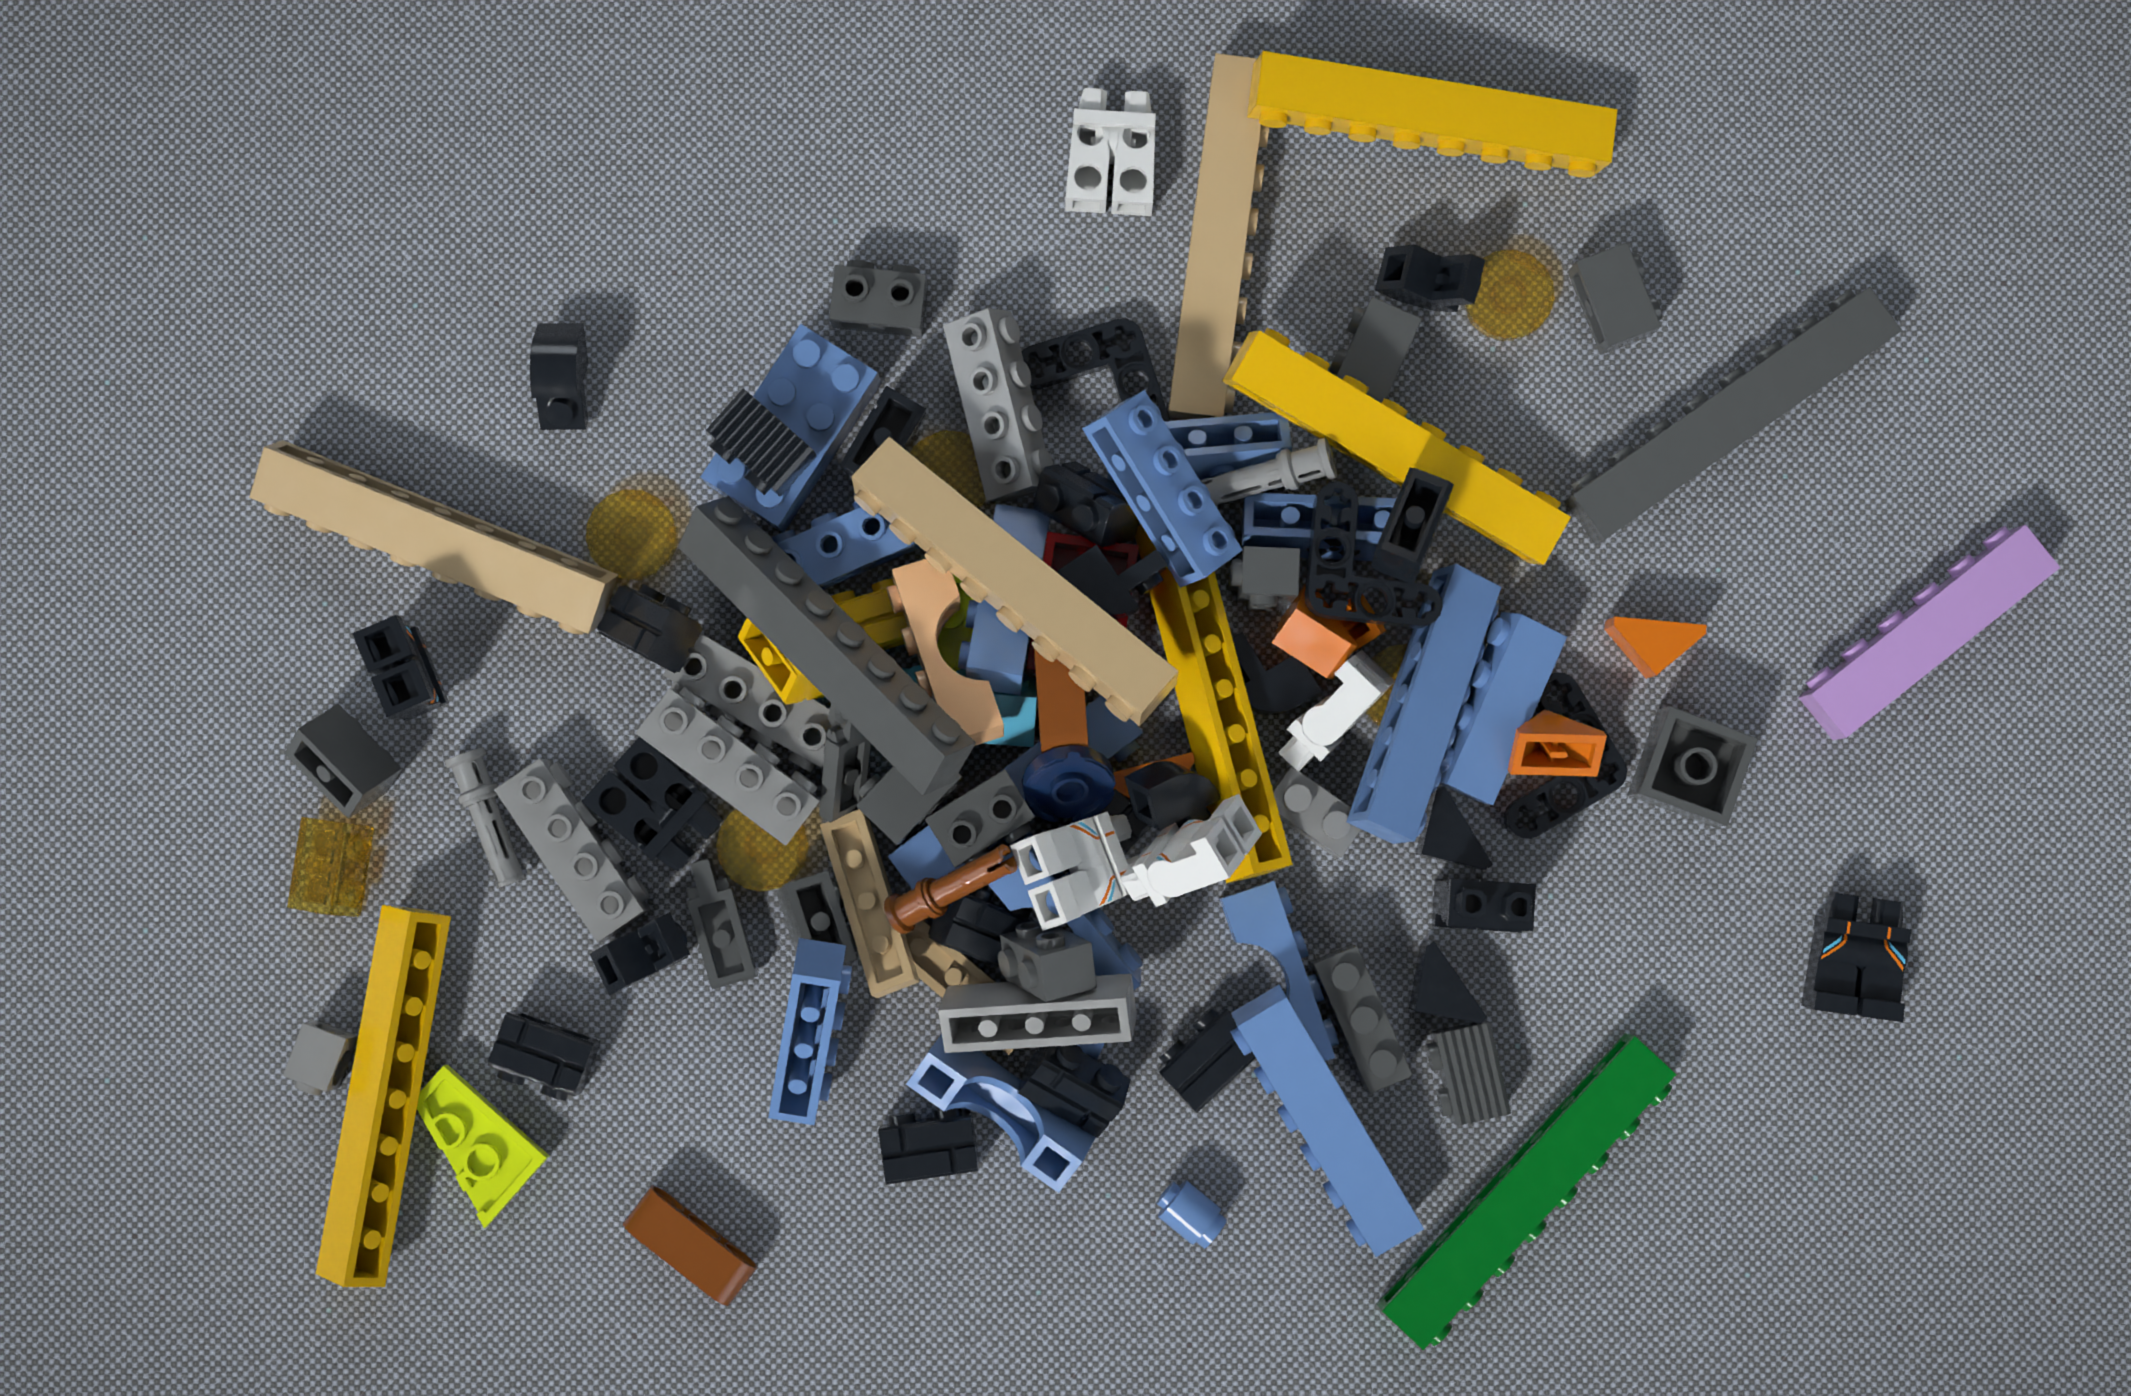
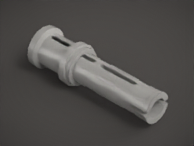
(1285, 470)
(479, 796)

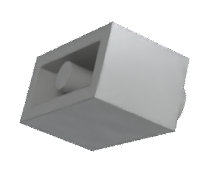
(1314, 812)

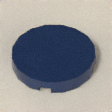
(1068, 783)

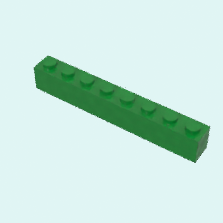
(1526, 1191)

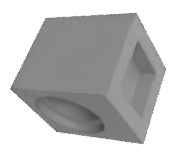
(320, 1057)

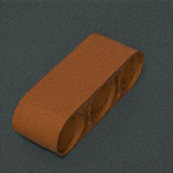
(1059, 706)
(690, 1245)

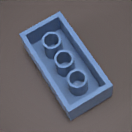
(818, 397)

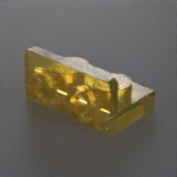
(330, 867)

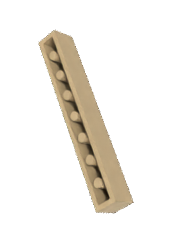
(1218, 245)
(432, 537)
(1014, 582)

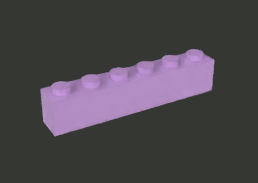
(1928, 631)

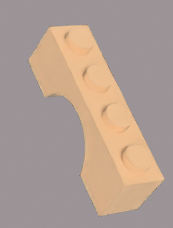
(927, 604)

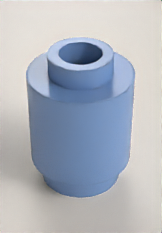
(1190, 1213)

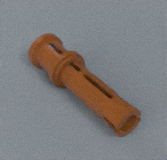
(933, 896)

